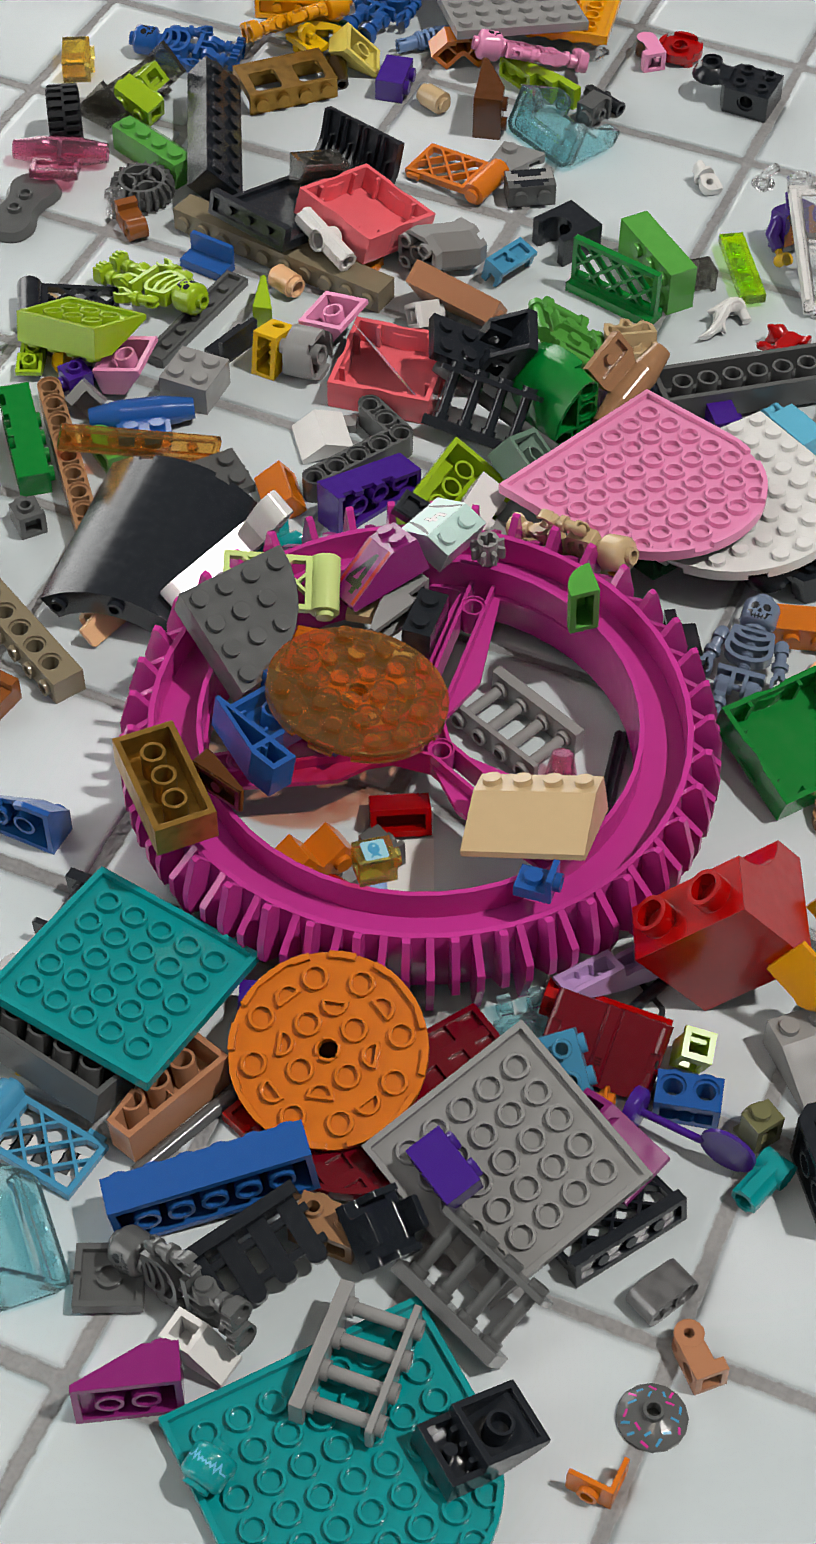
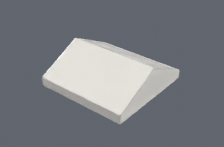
(321, 435)

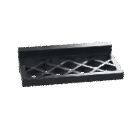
(629, 1235)

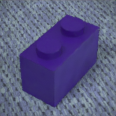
(394, 79)
(445, 1168)

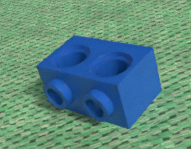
(686, 1106)

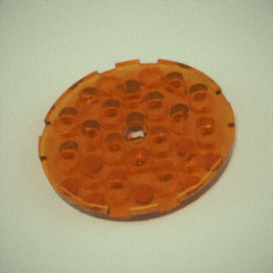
(313, 694)

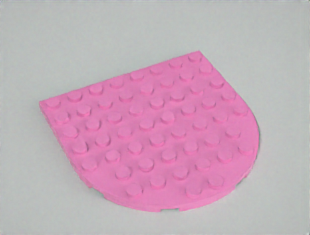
(650, 477)

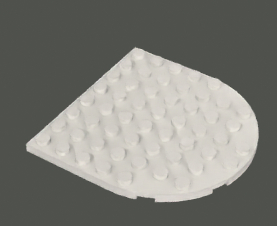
(787, 529)

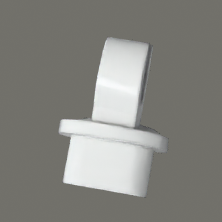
(705, 175)

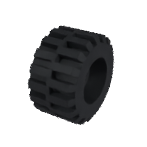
(64, 110)

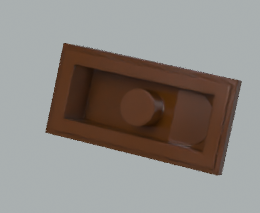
(219, 780)

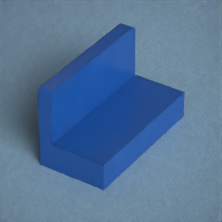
(208, 256)

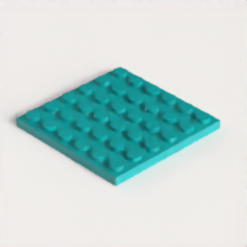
(123, 977)

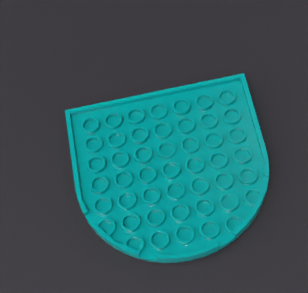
(319, 1476)

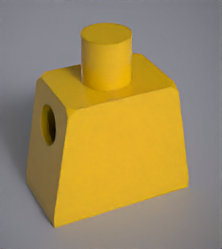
(265, 348)

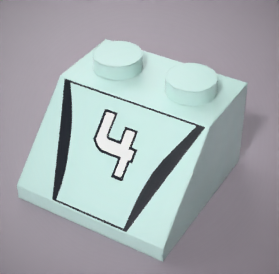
(445, 530)

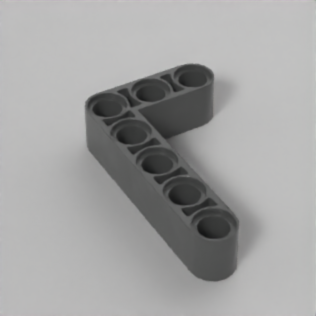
(388, 437)

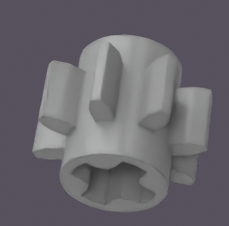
(487, 549)

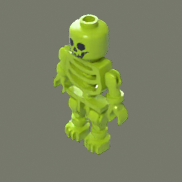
(161, 284)

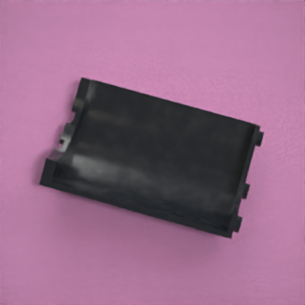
(142, 534)

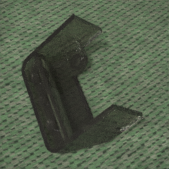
(103, 106)

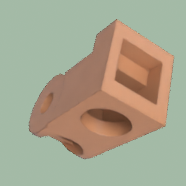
(695, 1358)

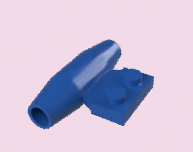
(144, 413)

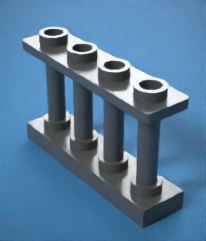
(439, 1297)

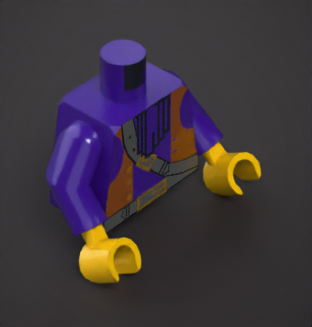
(780, 234)

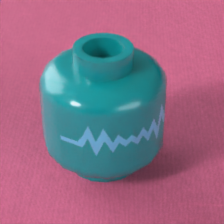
(208, 1466)

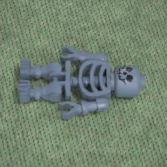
(749, 648)

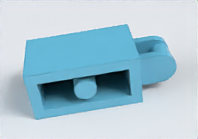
(794, 423)

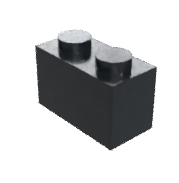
(426, 621)

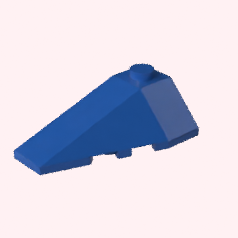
(35, 822)

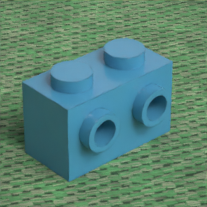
(568, 1049)

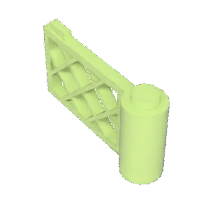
(320, 577)

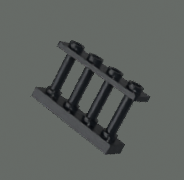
(463, 427)

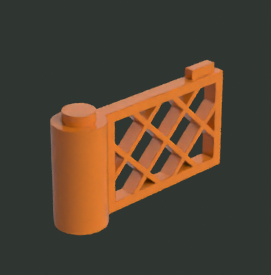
(479, 182)

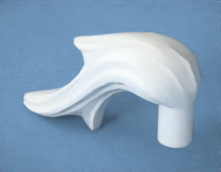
(729, 307)

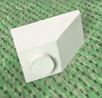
(420, 312)

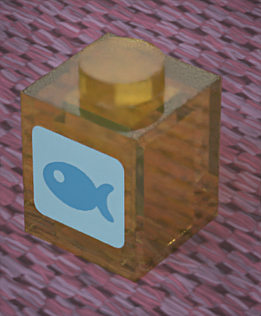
(375, 860)

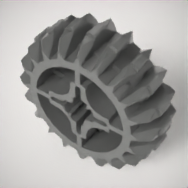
(148, 182)

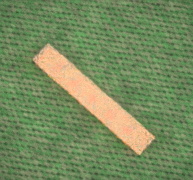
(136, 442)

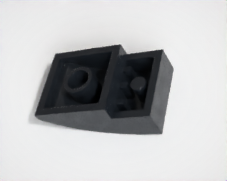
(479, 1439)

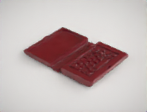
(619, 1042)

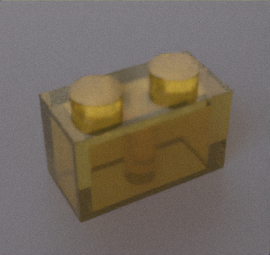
(77, 59)

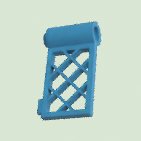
(12, 1106)

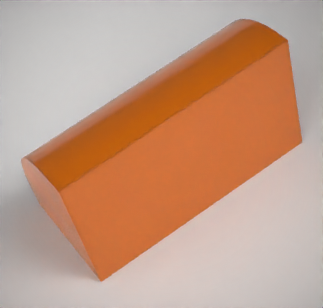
(286, 485)

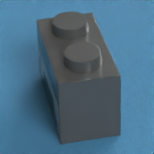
(529, 187)

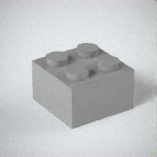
(196, 376)

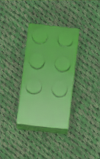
(649, 244)

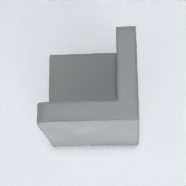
(85, 396)

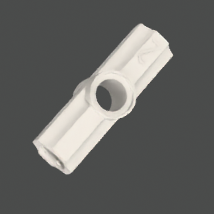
(325, 239)

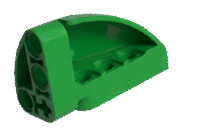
(567, 392)

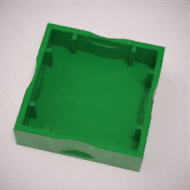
(776, 742)

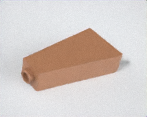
(454, 294)

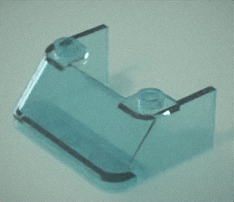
(29, 1247)

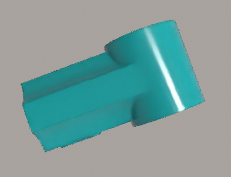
(769, 1173)

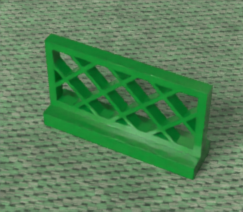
(610, 294)

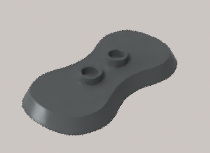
(23, 206)

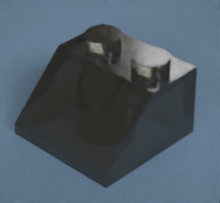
(315, 165)

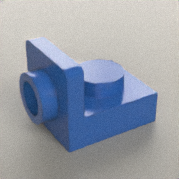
(539, 883)

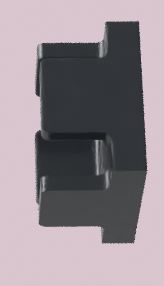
(382, 1227)

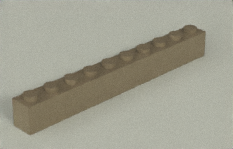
(311, 265)

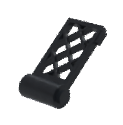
(34, 292)

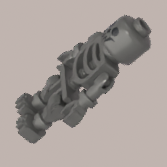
(173, 1275)

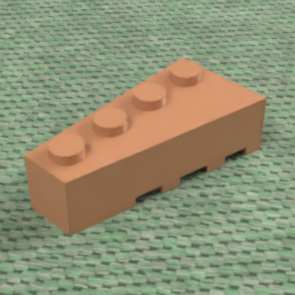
(177, 1094)

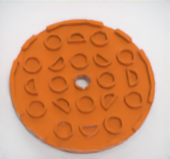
(319, 1001)

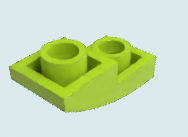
(30, 361)

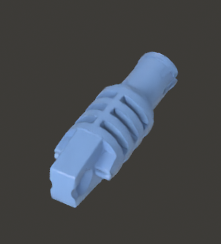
(418, 40)

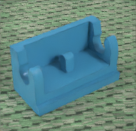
(507, 260)

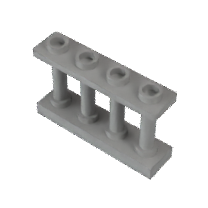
(523, 702)
(333, 1336)

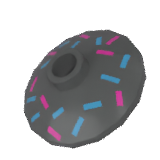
(652, 1432)

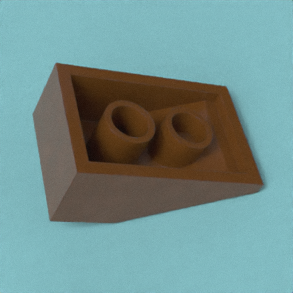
(489, 104)

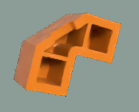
(447, 49)
(323, 851)

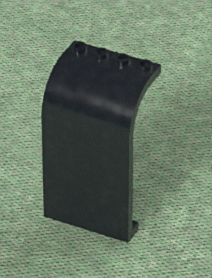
(269, 208)

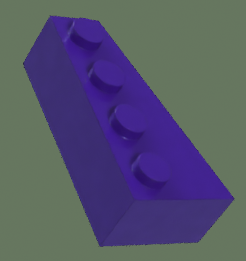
(365, 489)

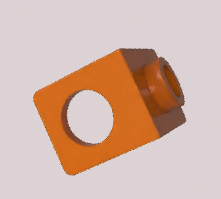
(594, 1491)

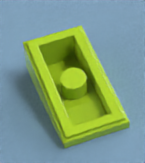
(262, 304)

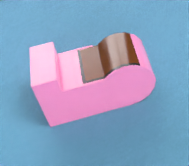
(651, 52)

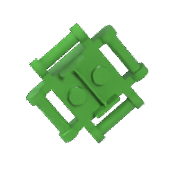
(566, 329)

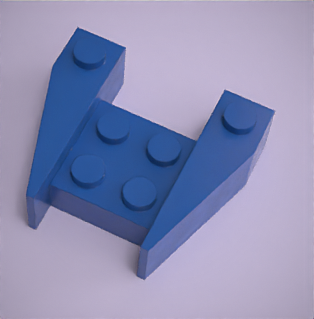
(256, 740)

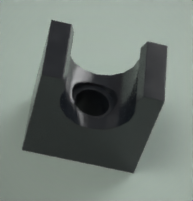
(563, 225)

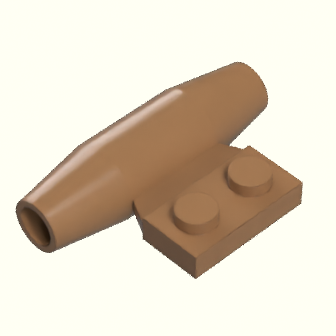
(622, 374)

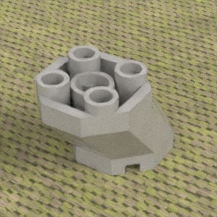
(443, 246)

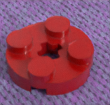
(682, 48)

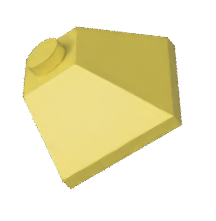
(356, 50)

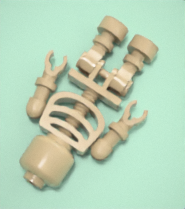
(612, 548)

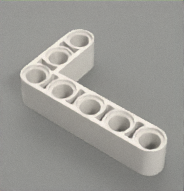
(267, 515)

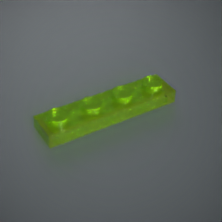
(742, 267)

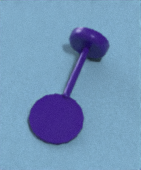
(718, 1144)

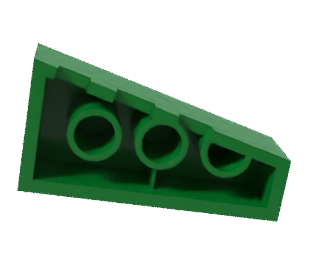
(26, 440)

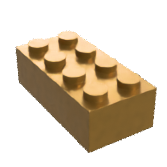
(165, 787)

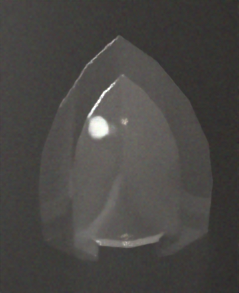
(596, 53)

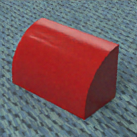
(402, 814)

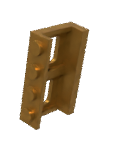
(286, 70)

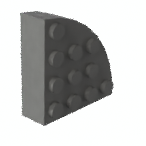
(242, 618)

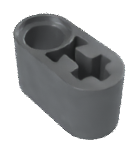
(662, 1292)

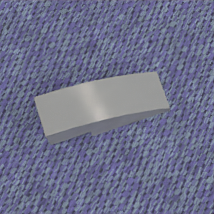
(396, 606)

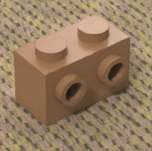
(324, 1218)

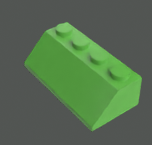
(144, 143)

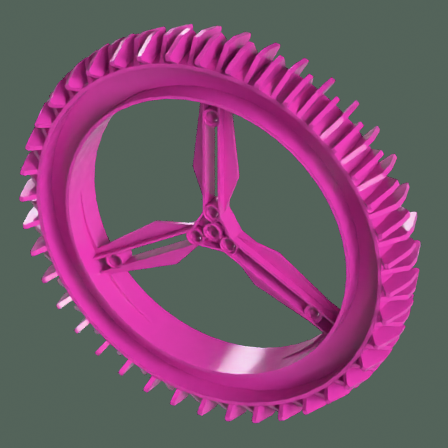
(485, 929)

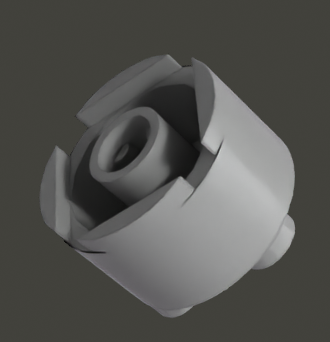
(306, 352)

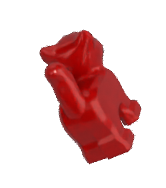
(782, 338)

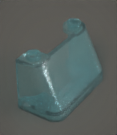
(543, 123)

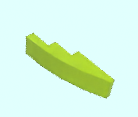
(523, 72)

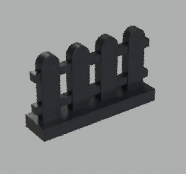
(254, 1221)

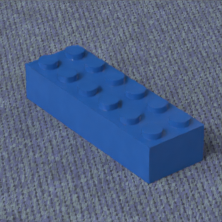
(210, 1180)

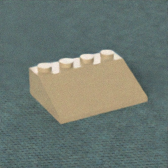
(534, 816)

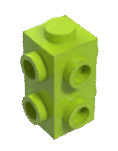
(139, 99)

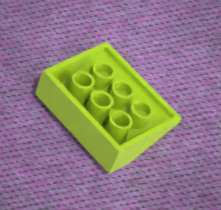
(77, 327)
(453, 474)

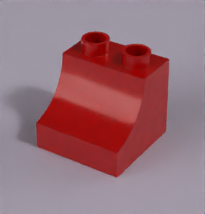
(724, 926)

